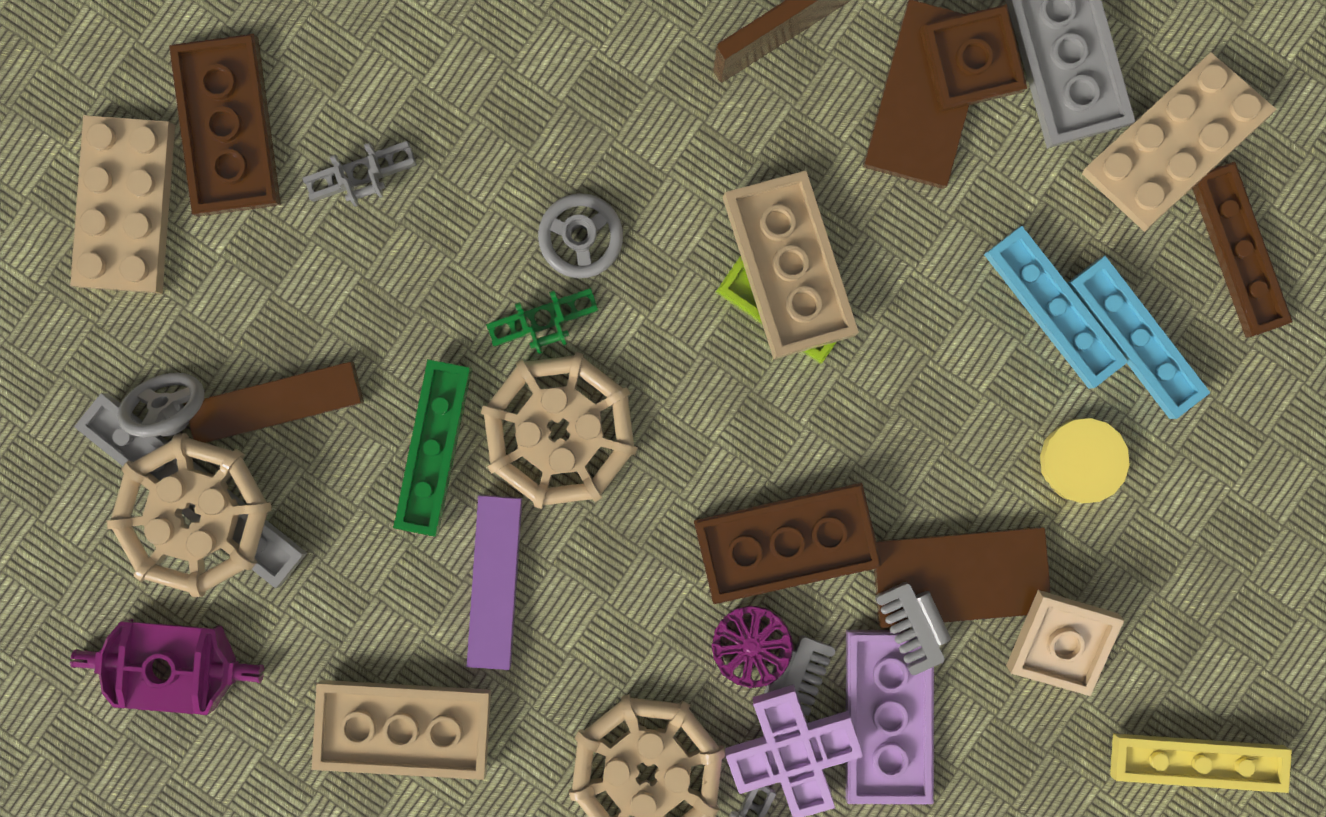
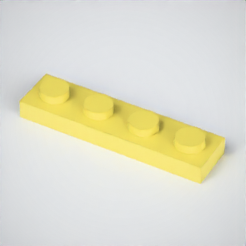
(1200, 763)

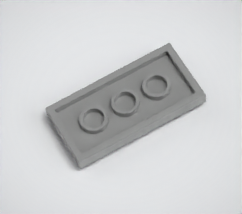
(1071, 68)

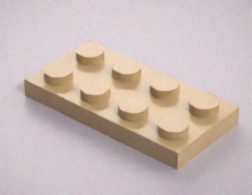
(1178, 141)
(122, 204)
(790, 264)
(401, 729)

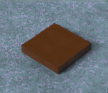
(973, 58)

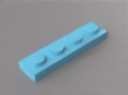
(1055, 307)
(1139, 338)

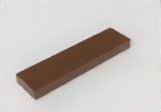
(1241, 251)
(277, 403)

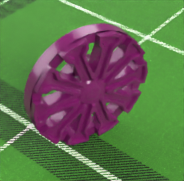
(752, 646)

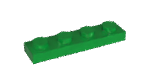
(432, 448)

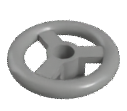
(565, 229)
(166, 411)

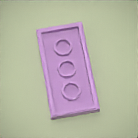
(891, 720)

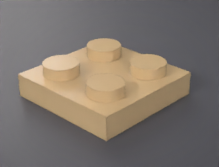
(1064, 643)

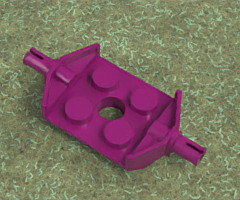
(198, 658)

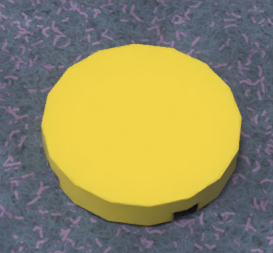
(1084, 460)

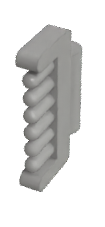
(925, 625)
(799, 664)

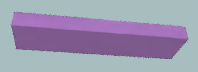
(494, 582)

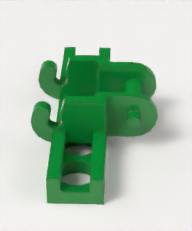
(535, 328)

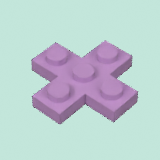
(793, 752)

